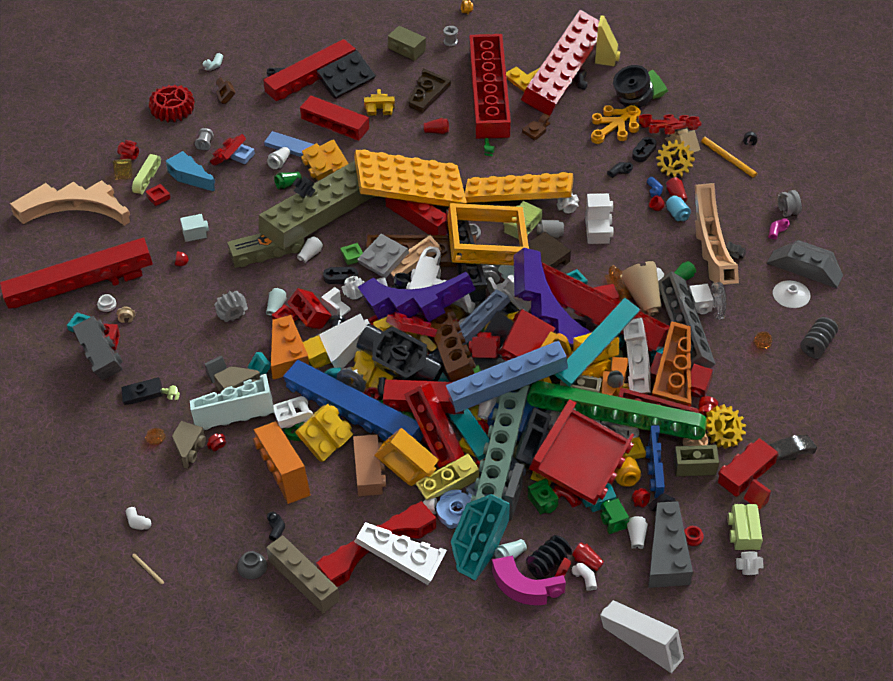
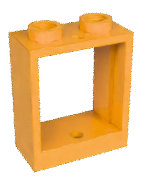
(406, 457)

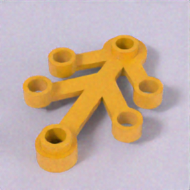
(630, 112)

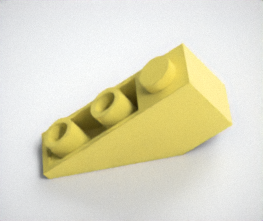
(451, 477)

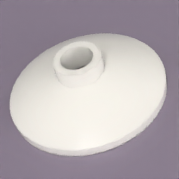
(793, 299)

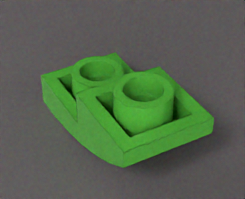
(659, 87)

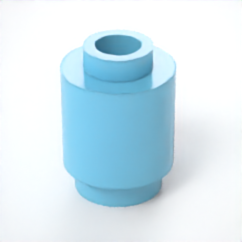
(678, 208)

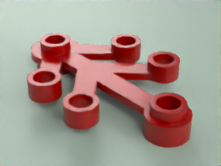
(669, 123)

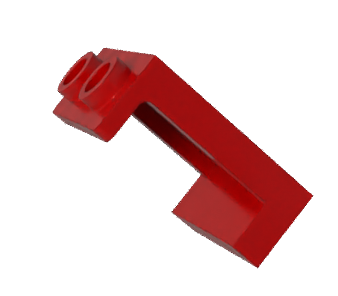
(525, 335)

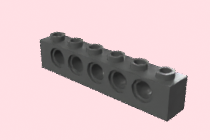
(682, 311)

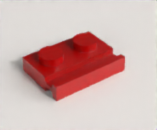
(227, 150)

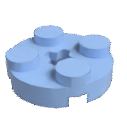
(446, 505)

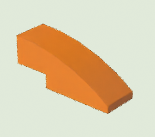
(618, 364)

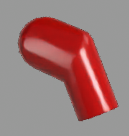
(571, 497)

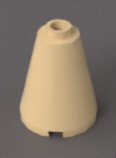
(643, 286)

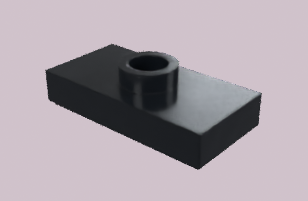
(142, 391)

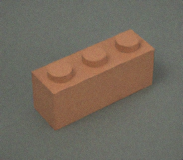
(368, 466)

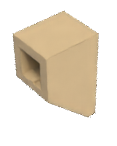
(688, 137)

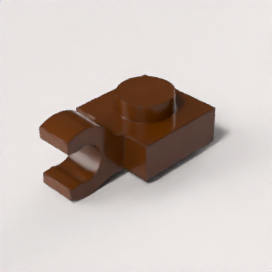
(225, 90)
(537, 129)

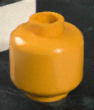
(629, 473)

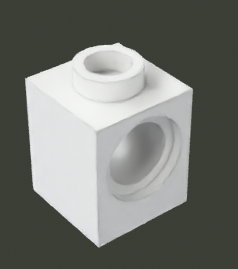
(701, 298)

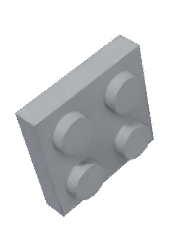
(383, 256)

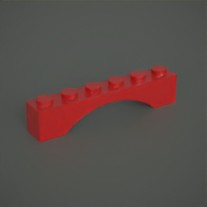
(413, 523)

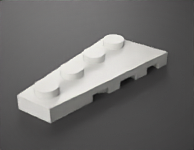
(411, 557)

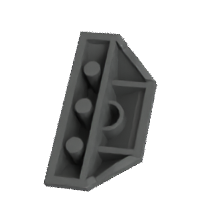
(808, 262)

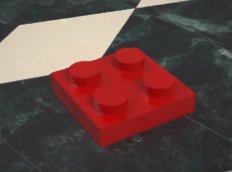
(414, 325)

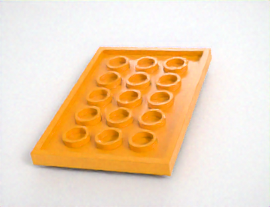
(408, 178)

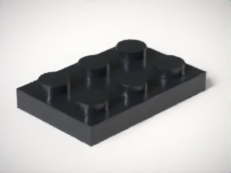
(345, 74)

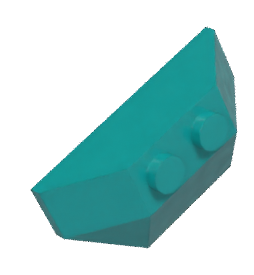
(479, 534)

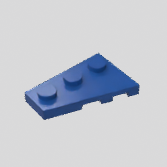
(655, 467)

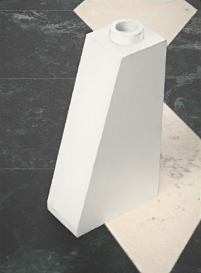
(645, 634)

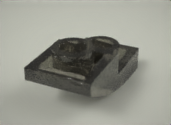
(792, 446)

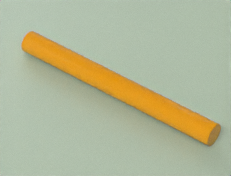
(729, 157)

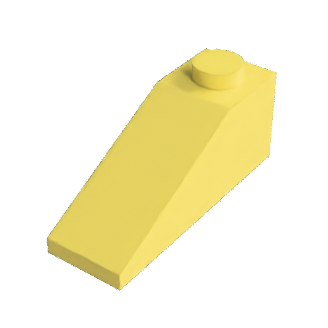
(607, 46)

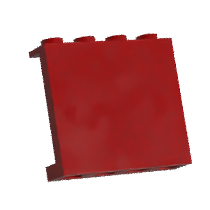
(581, 454)

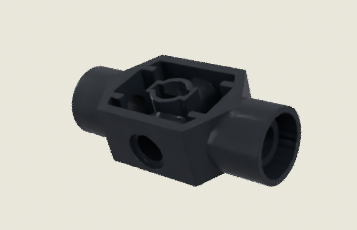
(399, 354)

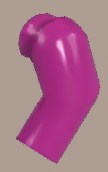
(777, 227)

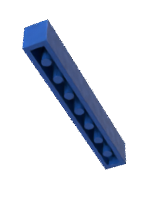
(349, 402)

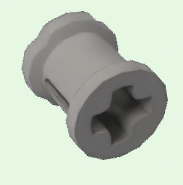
(450, 35)
(203, 141)

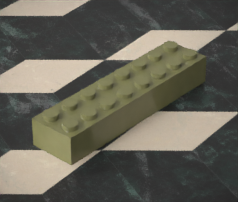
(302, 216)

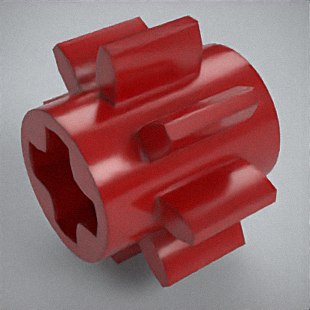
(128, 150)

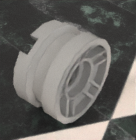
(789, 203)

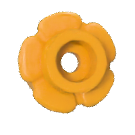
(466, 6)

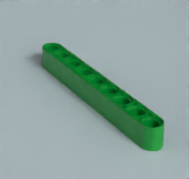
(618, 410)

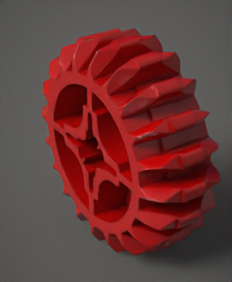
(171, 103)

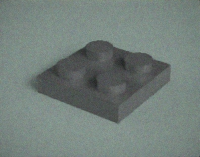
(512, 492)

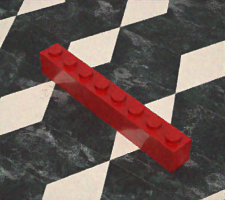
(76, 273)

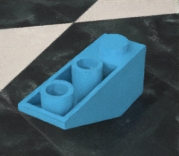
(187, 171)

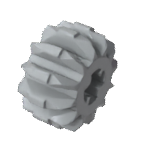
(231, 306)

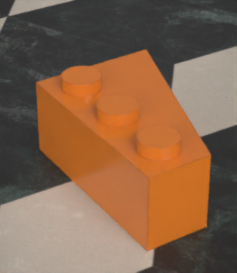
(286, 346)

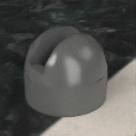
(615, 379)

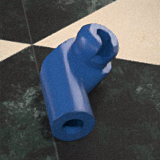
(656, 187)

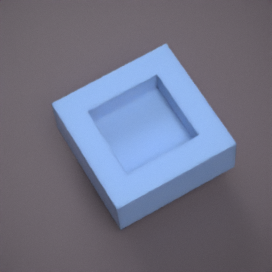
(243, 154)

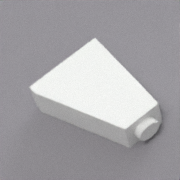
(342, 340)

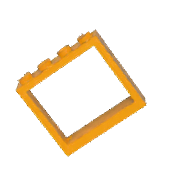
(485, 253)

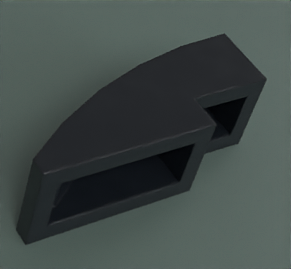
(532, 435)

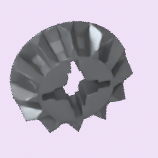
(345, 376)

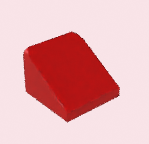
(757, 494)

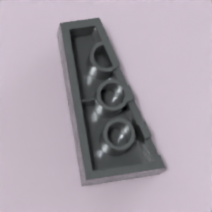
(670, 552)

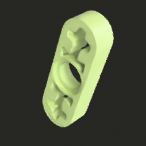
(146, 172)

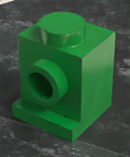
(542, 497)
(614, 516)

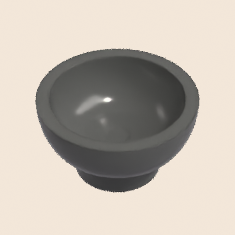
(251, 565)

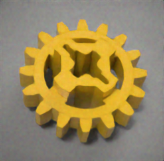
(682, 161)
(724, 423)

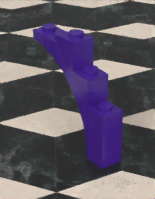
(532, 286)
(427, 300)

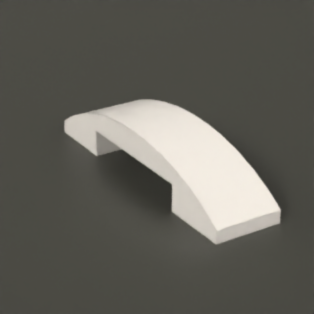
(637, 356)

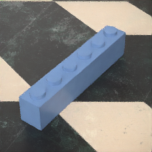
(507, 376)

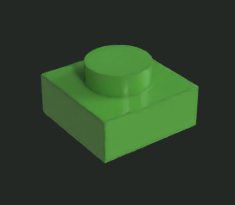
(351, 253)

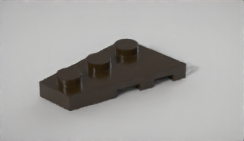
(428, 89)

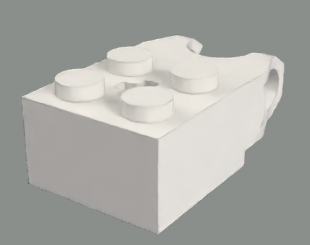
(426, 270)

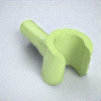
(173, 390)

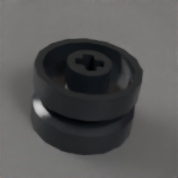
(633, 86)

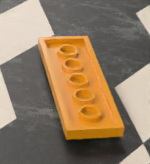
(519, 187)

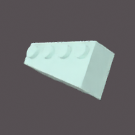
(233, 404)

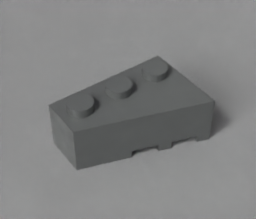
(98, 347)

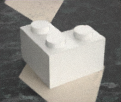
(598, 218)

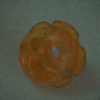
(761, 337)
(155, 440)

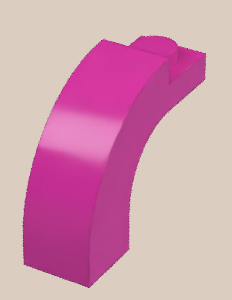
(522, 588)

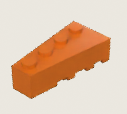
(674, 371)
(282, 461)

